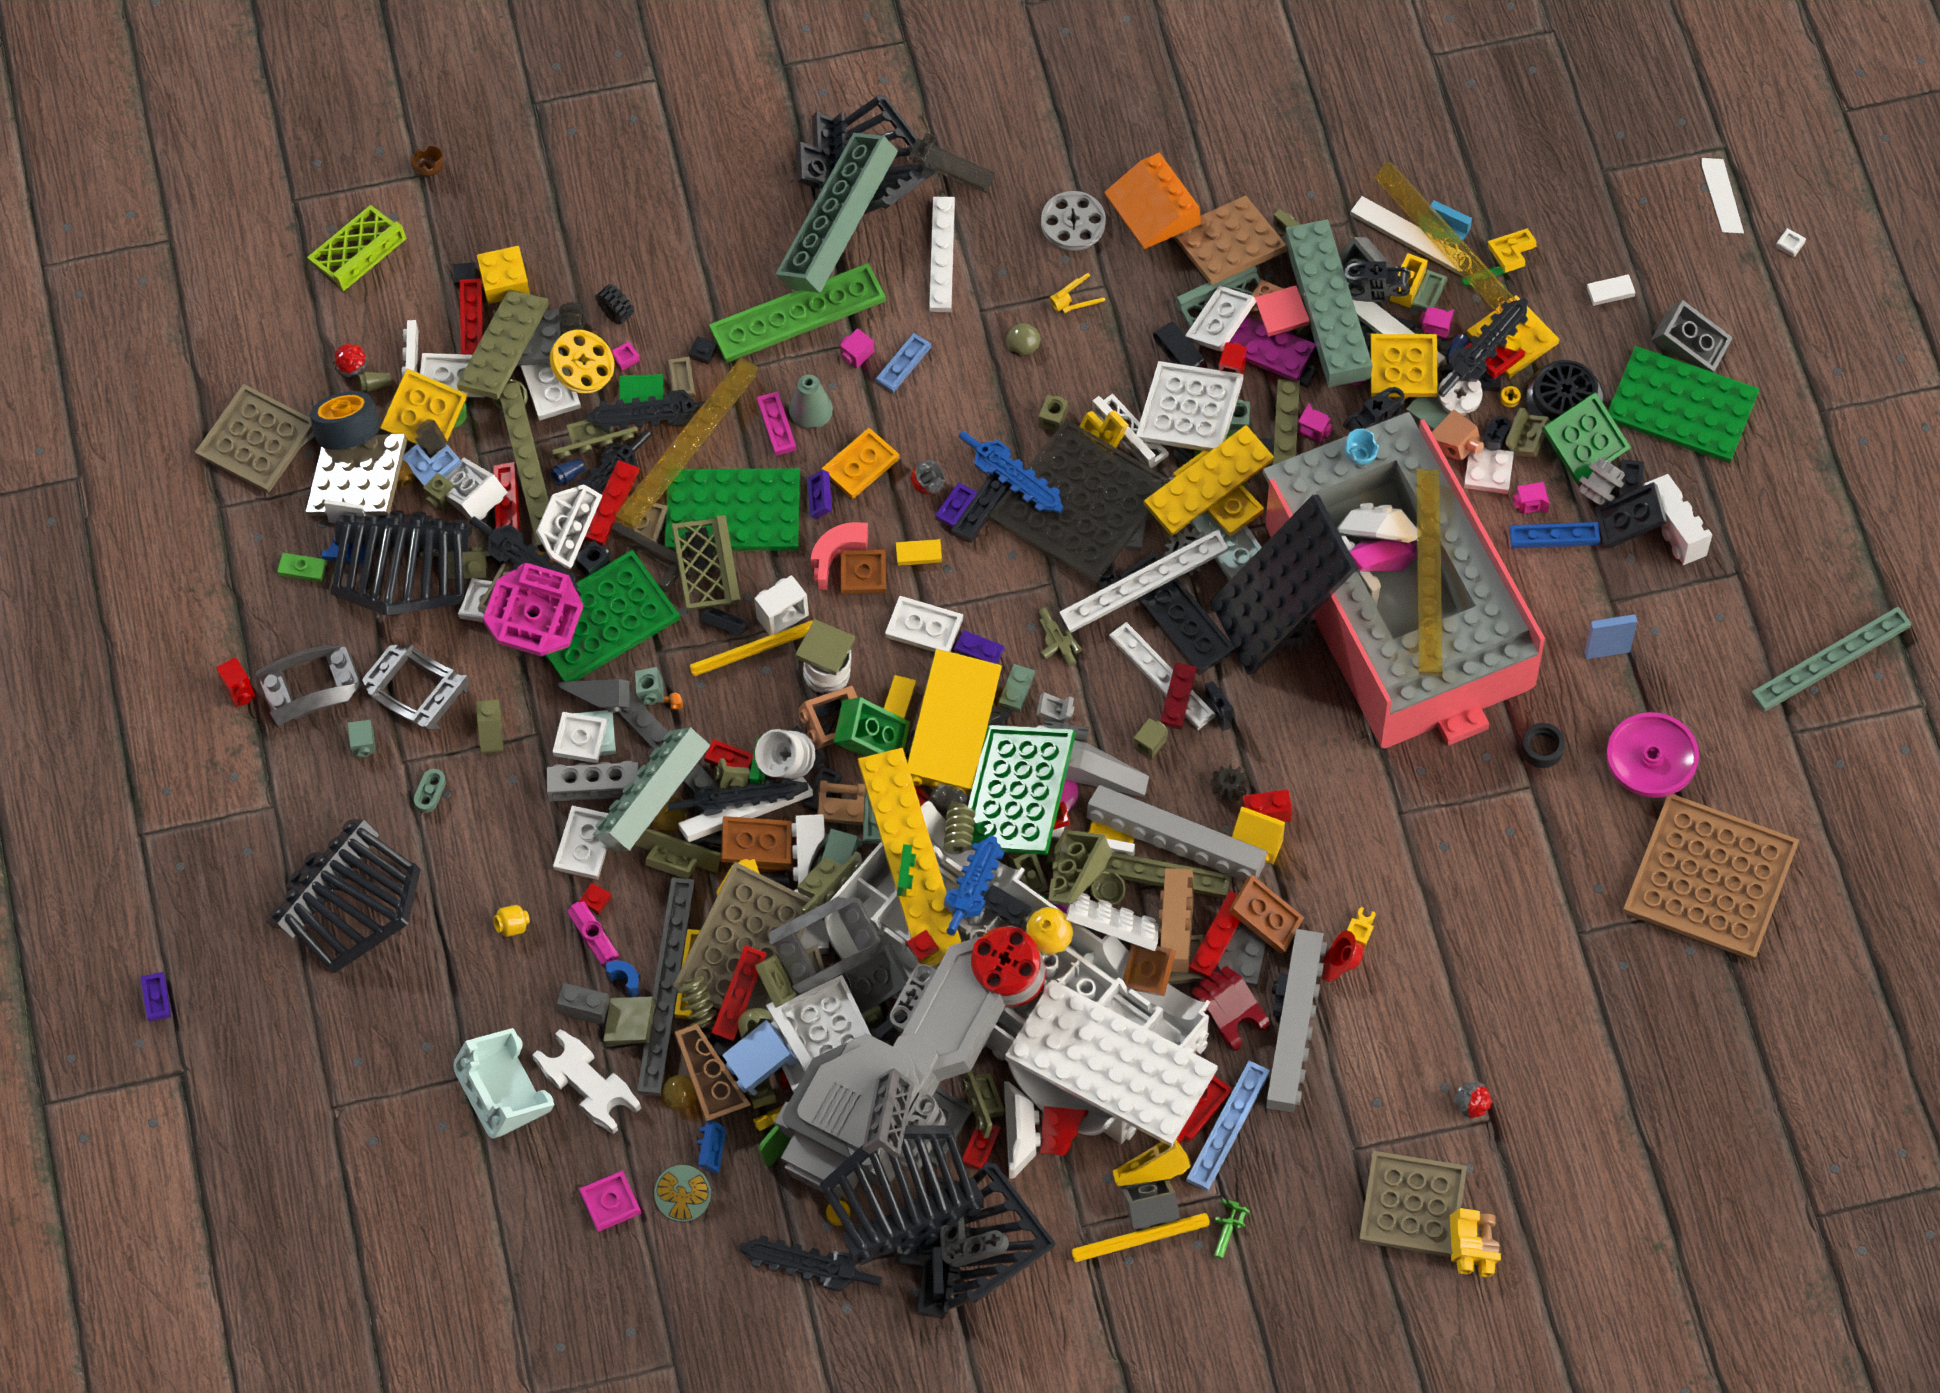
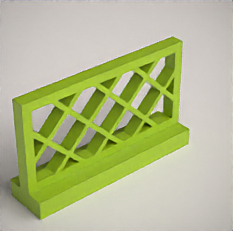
(367, 255)

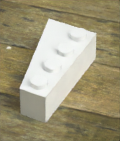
(1683, 529)

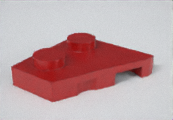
(1503, 360)
(1060, 1128)

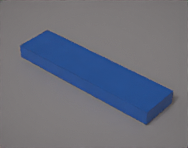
(1554, 535)

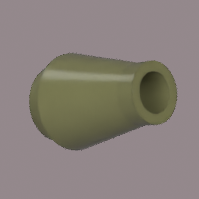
(372, 381)

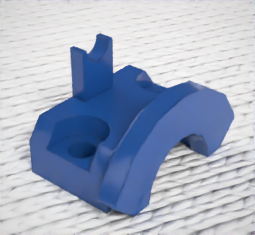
(623, 970)

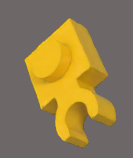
(1362, 927)
(765, 1121)

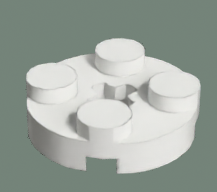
(1464, 404)

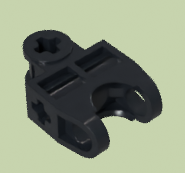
(1384, 281)
(1375, 410)

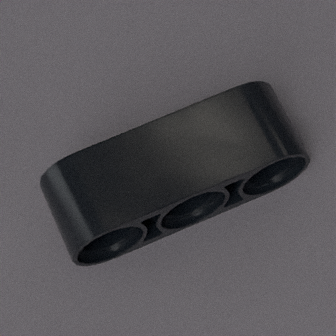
(1177, 346)

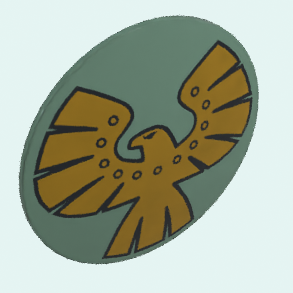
(682, 1193)

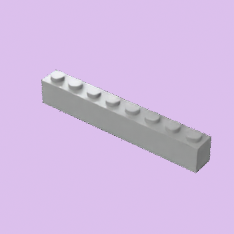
(1175, 834)
(1295, 1019)

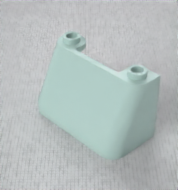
(498, 1083)

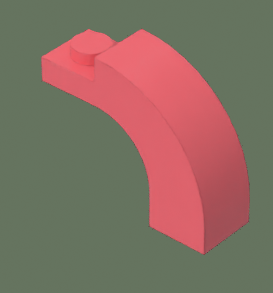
(842, 537)

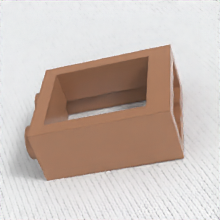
(808, 716)

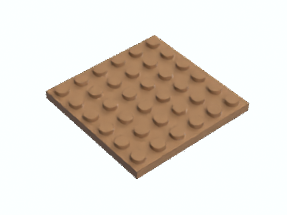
(1711, 876)

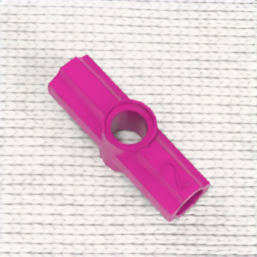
(586, 923)

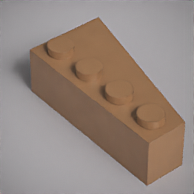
(1177, 915)
(711, 1080)

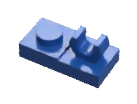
(711, 1146)

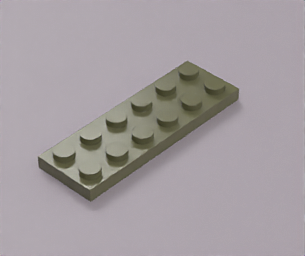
(502, 344)

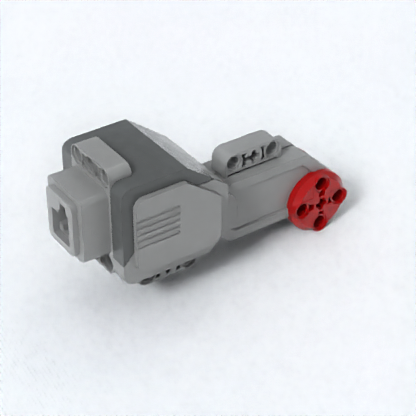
(937, 1042)

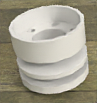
(826, 682)
(774, 753)

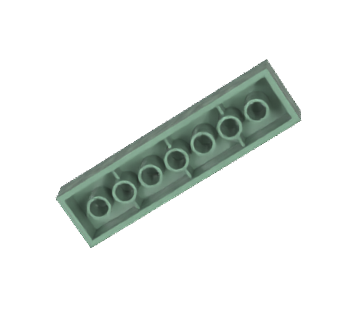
(836, 212)
(1328, 303)

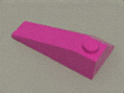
(1383, 555)

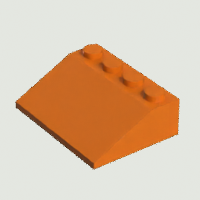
(1153, 202)

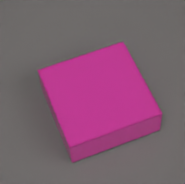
(625, 356)

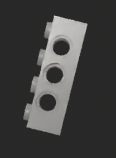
(583, 789)

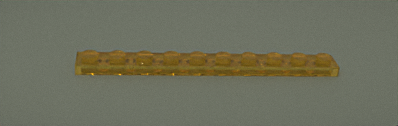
(1443, 237)
(686, 443)
(1429, 573)

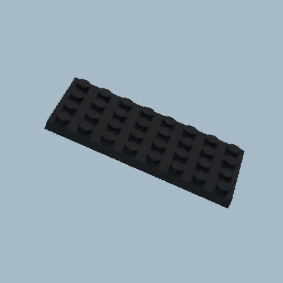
(1283, 584)

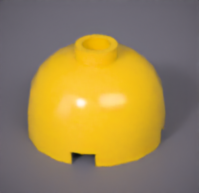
(1050, 930)

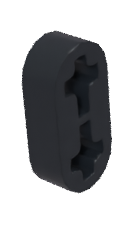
(1499, 434)

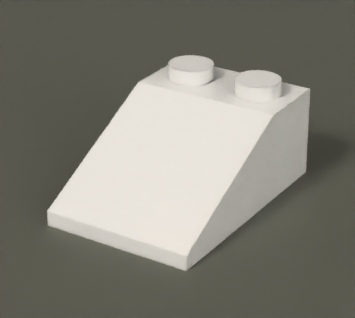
(474, 490)

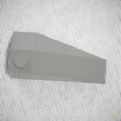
(1096, 768)

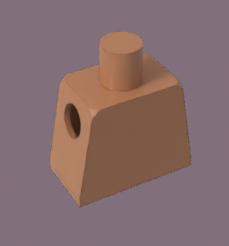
(1457, 436)

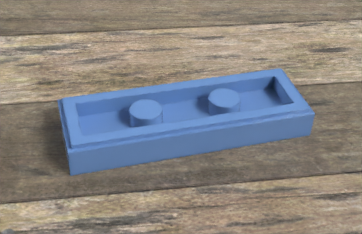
(903, 363)

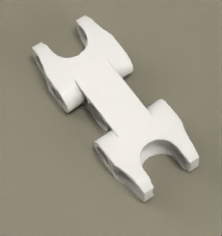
(574, 1069)

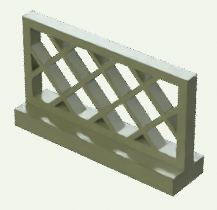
(725, 563)

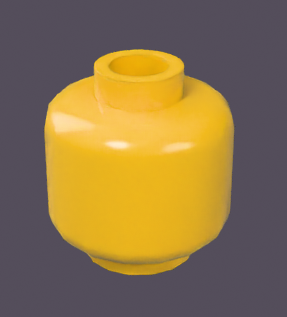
(511, 920)

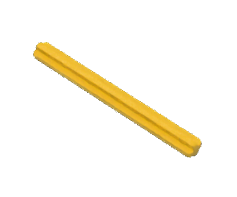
(750, 649)
(1140, 1237)

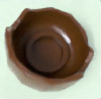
(427, 162)

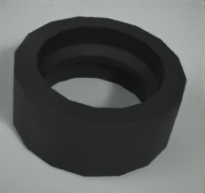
(1542, 761)

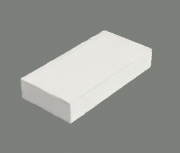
(1611, 290)

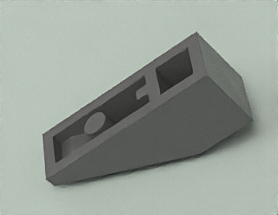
(603, 693)

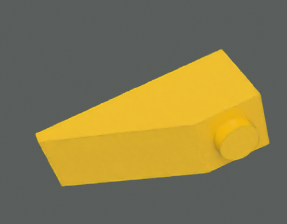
(1155, 1164)

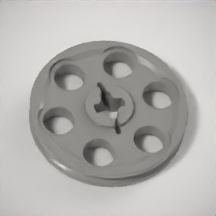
(1081, 217)

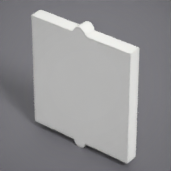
(336, 508)

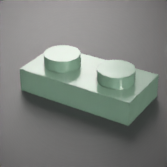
(1016, 688)

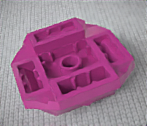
(539, 592)

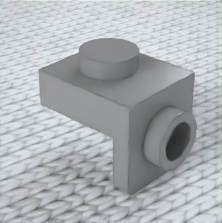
(1055, 708)

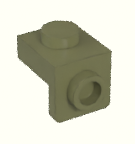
(436, 492)
(730, 776)

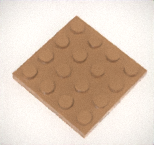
(1230, 241)

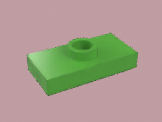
(302, 567)

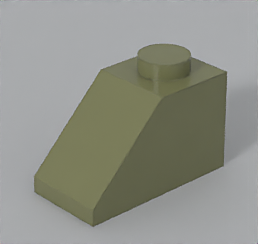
(490, 726)
(1032, 875)

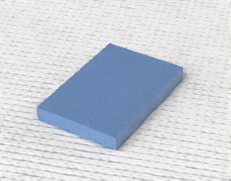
(1610, 636)

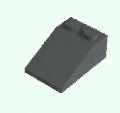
(1691, 336)

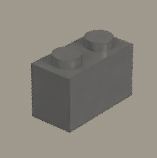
(583, 1004)

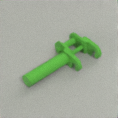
(1228, 1226)

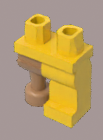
(1473, 1250)

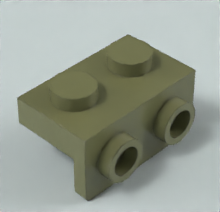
(1526, 434)

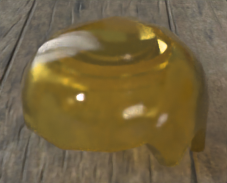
(669, 820)
(679, 1092)

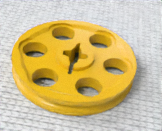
(577, 368)

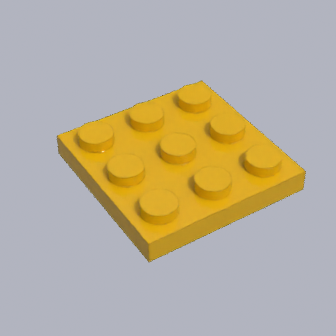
(1532, 337)
(1404, 363)
(419, 400)

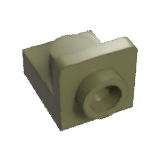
(764, 1096)

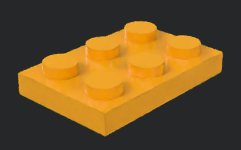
(861, 463)

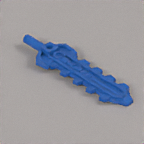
(995, 458)
(967, 899)

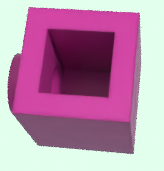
(856, 348)

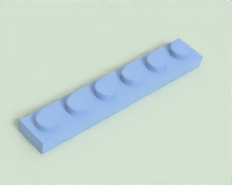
(1228, 1126)

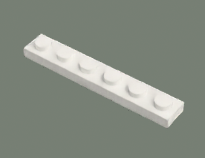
(942, 254)

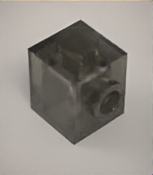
(430, 437)

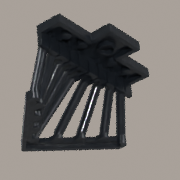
(830, 139)
(399, 531)
(325, 872)
(916, 1222)
(922, 1256)

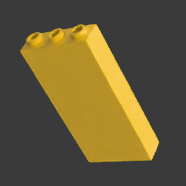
(953, 721)

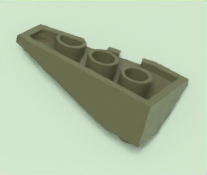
(1077, 864)

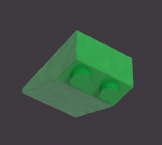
(869, 728)

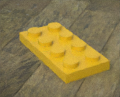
(1233, 510)

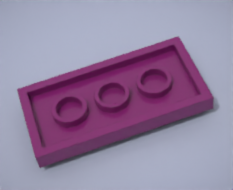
(1279, 353)

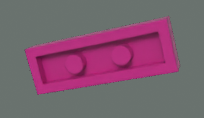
(776, 423)

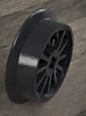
(1563, 390)

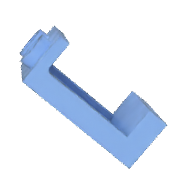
(758, 1056)

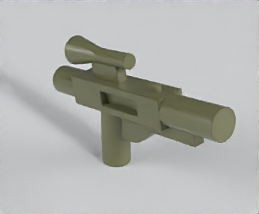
(1056, 641)

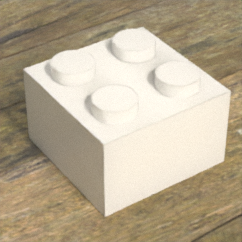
(781, 605)

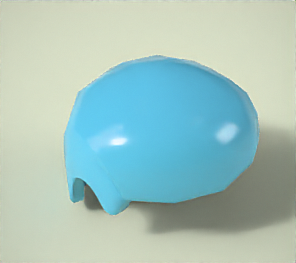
(1361, 447)

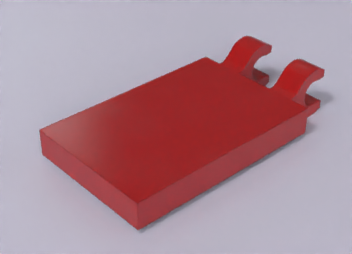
(1209, 1103)

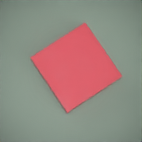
(1282, 311)

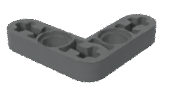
(964, 1245)

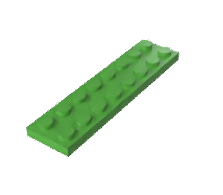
(796, 313)

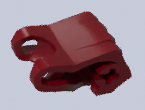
(1230, 1004)

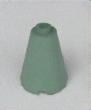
(810, 403)

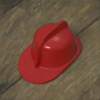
(1342, 956)

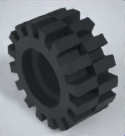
(614, 304)

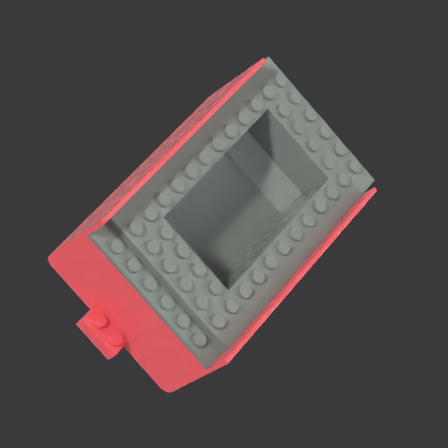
(1487, 629)

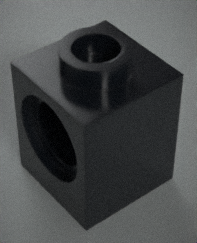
(591, 551)

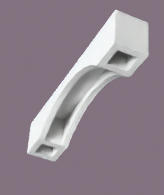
(810, 838)

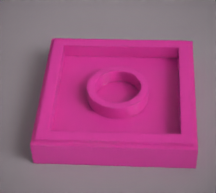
(610, 1201)

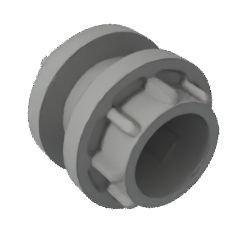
(1601, 481)

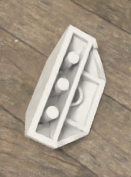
(567, 522)
(1378, 523)
(1020, 1129)

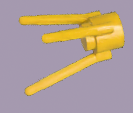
(1061, 299)

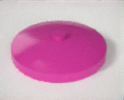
(1652, 755)

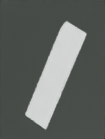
(1722, 195)

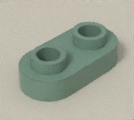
(429, 792)

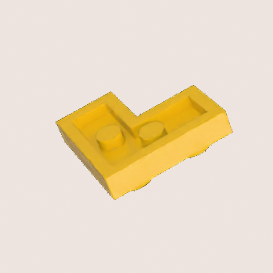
(1508, 249)
(1109, 431)

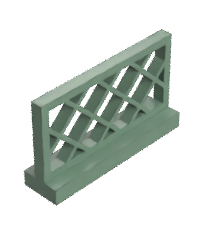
(1203, 293)

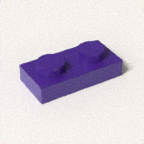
(819, 494)
(955, 505)
(979, 648)
(155, 996)

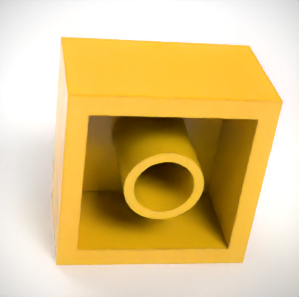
(502, 272)

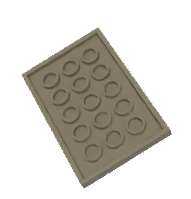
(740, 916)

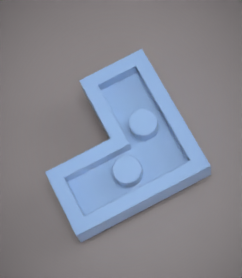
(425, 468)

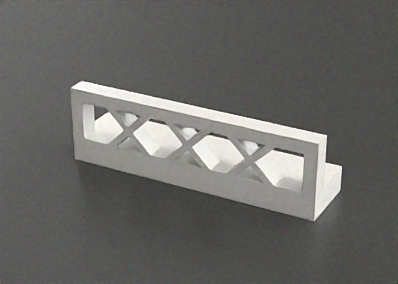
(1130, 439)

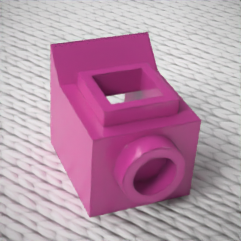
(1436, 321)
(1314, 424)
(1531, 498)

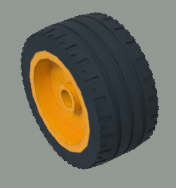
(344, 420)

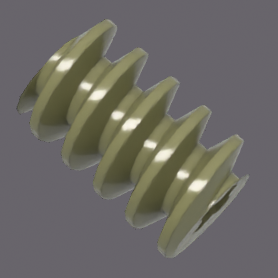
(958, 828)
(698, 1002)

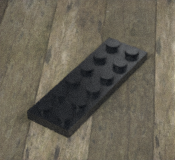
(1183, 621)

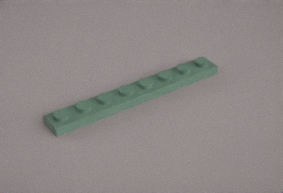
(1831, 659)

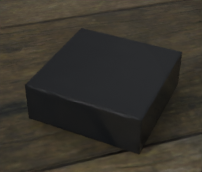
(464, 271)

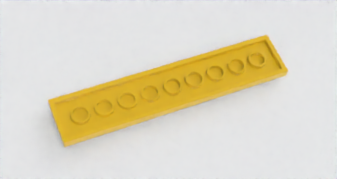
(900, 823)

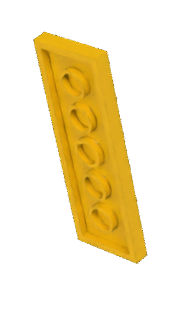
(1208, 480)

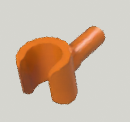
(675, 701)

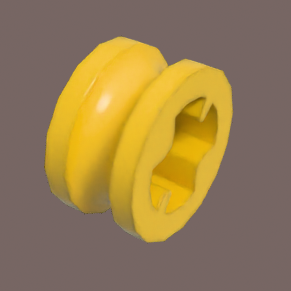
(1504, 399)

